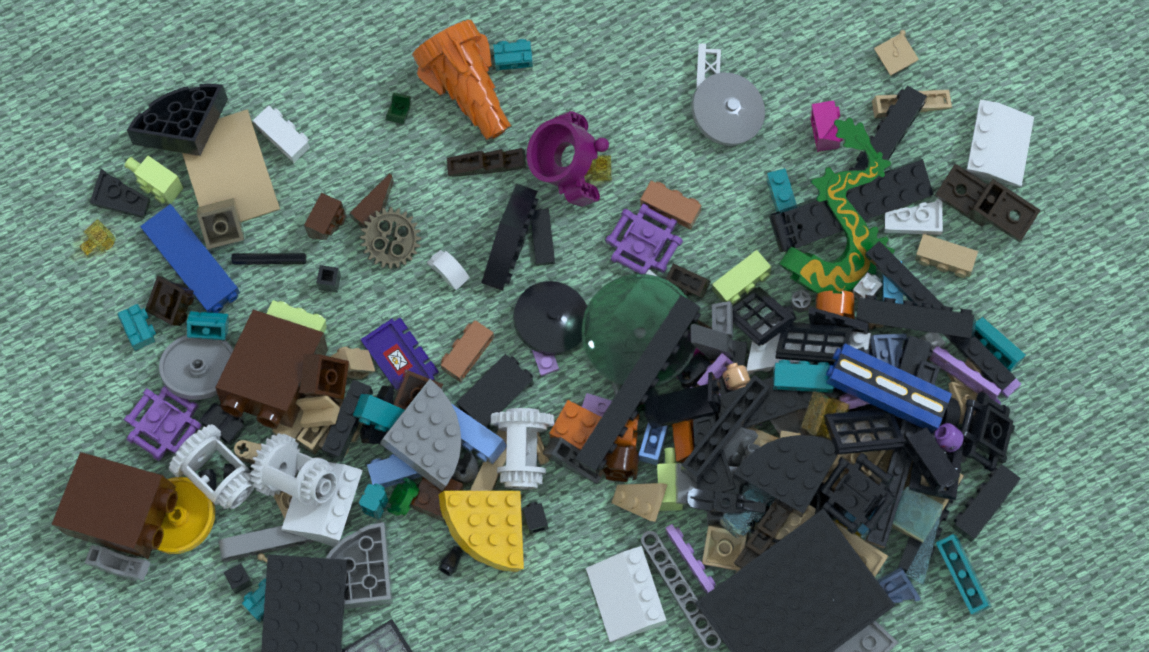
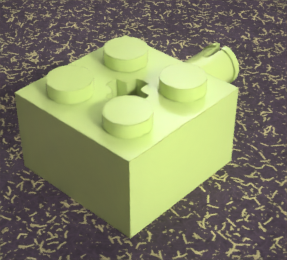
(155, 179)
(667, 475)

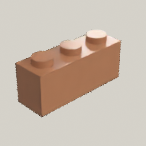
(671, 204)
(467, 350)

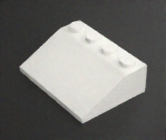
(1000, 143)
(325, 521)
(626, 594)

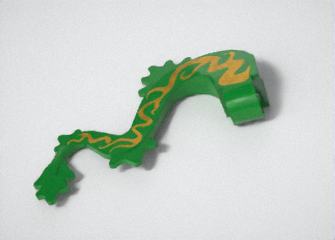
(852, 265)

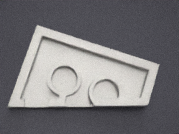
(916, 220)

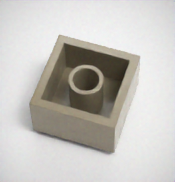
(220, 223)

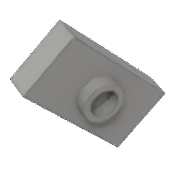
(723, 318)

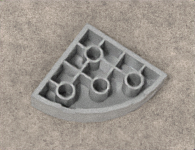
(427, 436)
(367, 567)

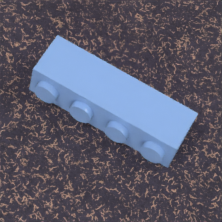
(479, 438)
(390, 471)

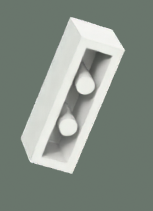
(281, 133)

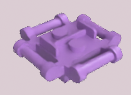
(643, 241)
(162, 423)

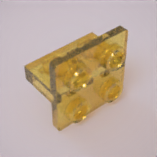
(819, 406)

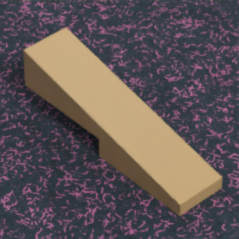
(934, 102)
(488, 475)

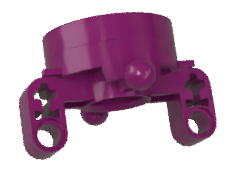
(545, 155)

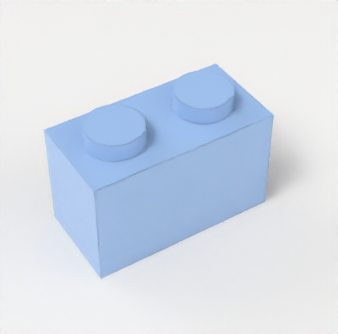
(653, 444)

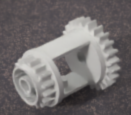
(197, 452)
(521, 454)
(278, 466)

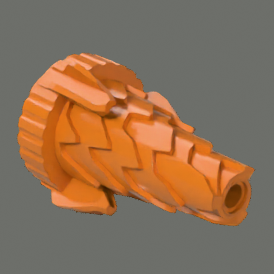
(459, 63)

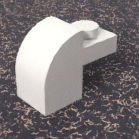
(449, 269)

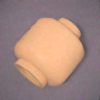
(735, 376)

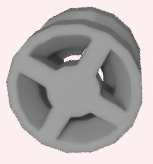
(802, 297)

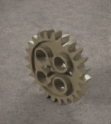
(373, 232)

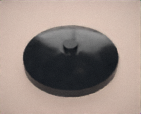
(550, 318)

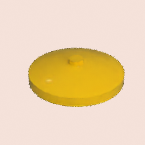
(189, 521)

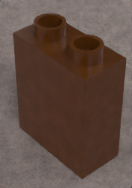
(267, 369)
(115, 505)

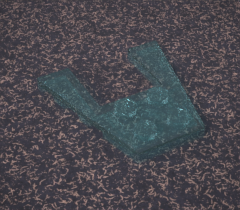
(920, 517)

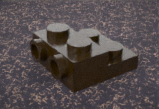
(169, 301)

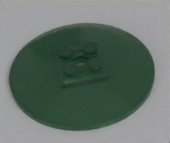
(614, 316)

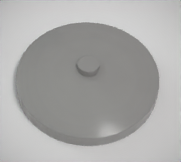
(728, 109)
(194, 366)

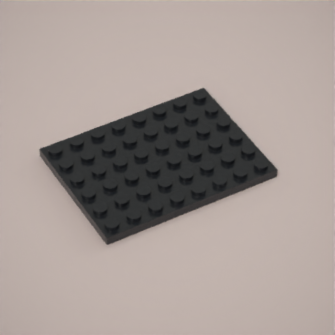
(797, 595)

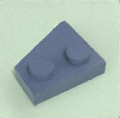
(888, 347)
(898, 586)

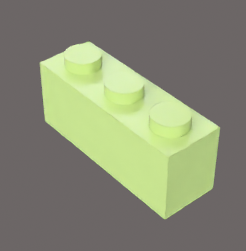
(742, 278)
(297, 315)

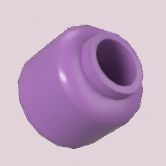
(949, 437)

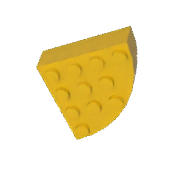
(486, 526)

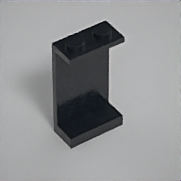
(495, 390)
(683, 404)

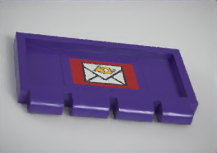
(396, 352)

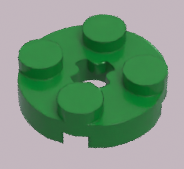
(402, 497)

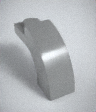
(117, 564)

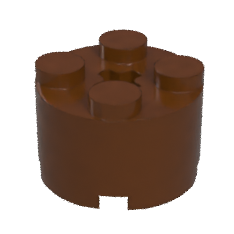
(621, 464)

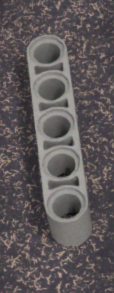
(258, 542)

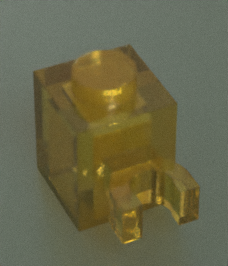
(601, 168)
(98, 237)

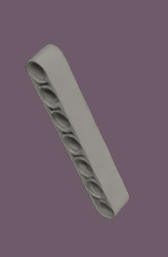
(673, 584)

